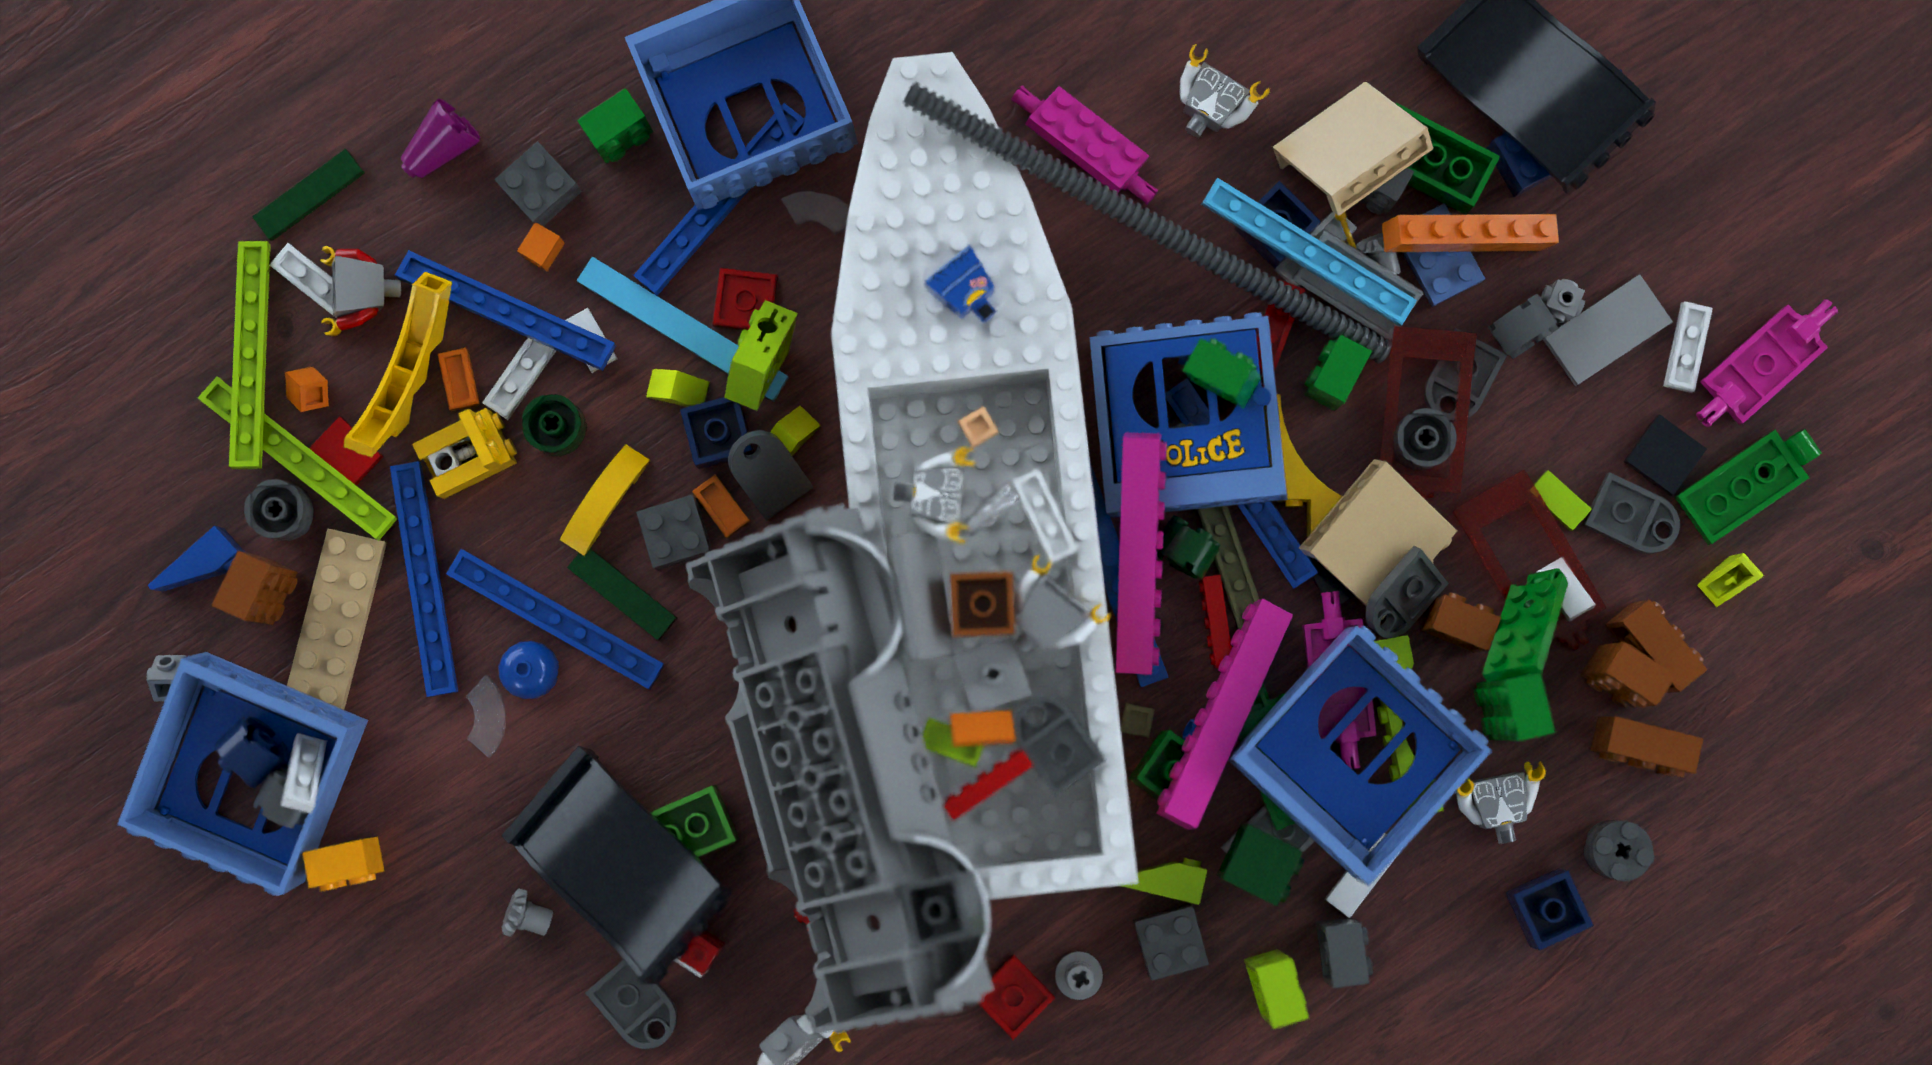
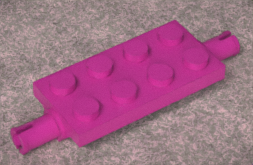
(1087, 141)
(1765, 363)
(1316, 640)

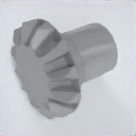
(1375, 248)
(525, 916)
(1078, 975)

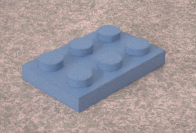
(1444, 273)

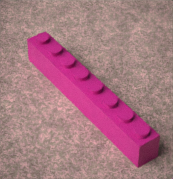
(1139, 552)
(1224, 714)

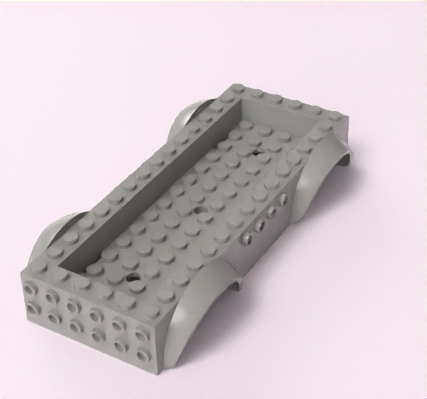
(839, 764)

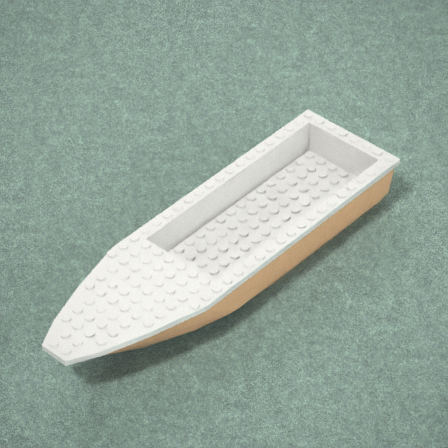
(902, 386)

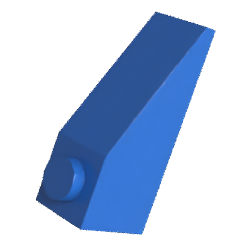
(203, 560)

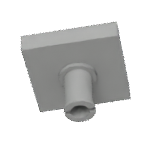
(992, 675)

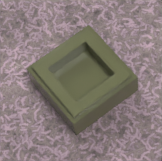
(1137, 720)

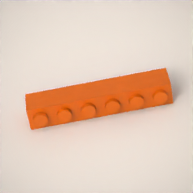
(1470, 233)

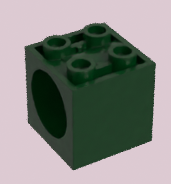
(1261, 864)

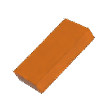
(458, 379)
(721, 506)
(982, 728)

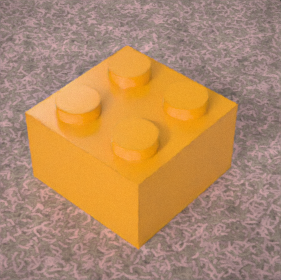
(349, 861)

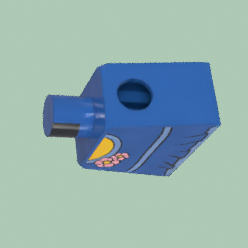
(963, 286)

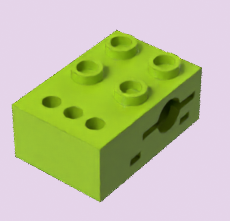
(760, 354)
(1276, 988)

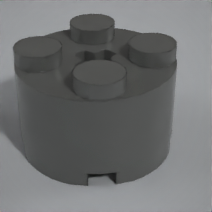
(1522, 324)
(1435, 428)
(271, 496)
(271, 797)
(1635, 851)

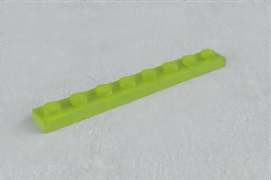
(249, 355)
(308, 467)

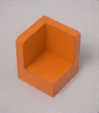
(541, 246)
(306, 389)

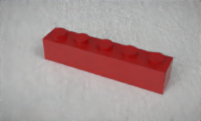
(1215, 619)
(987, 784)

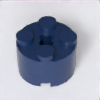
(250, 751)

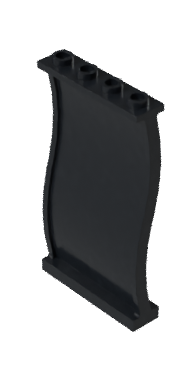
(1538, 84)
(617, 865)

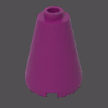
(438, 140)

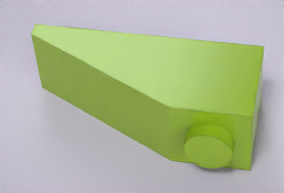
(1173, 880)

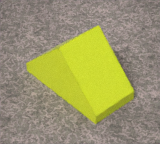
(677, 387)
(795, 429)
(1729, 578)

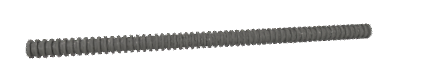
(1144, 221)

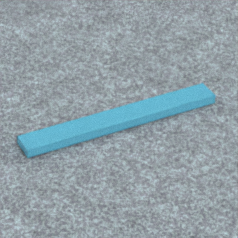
(1308, 252)
(665, 318)

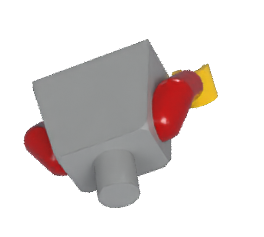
(357, 288)

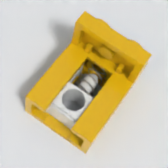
(488, 441)

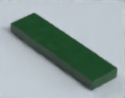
(308, 194)
(622, 593)

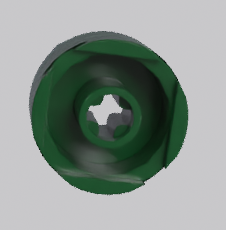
(539, 431)
(1188, 549)

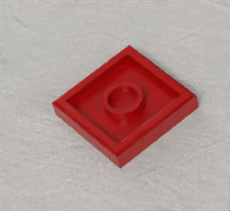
(740, 294)
(346, 461)
(1015, 997)

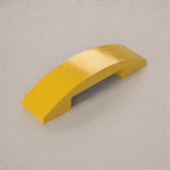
(603, 498)

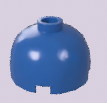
(528, 669)

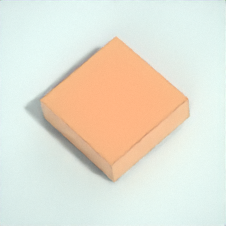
(978, 427)

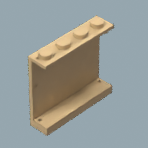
(1355, 146)
(1375, 529)

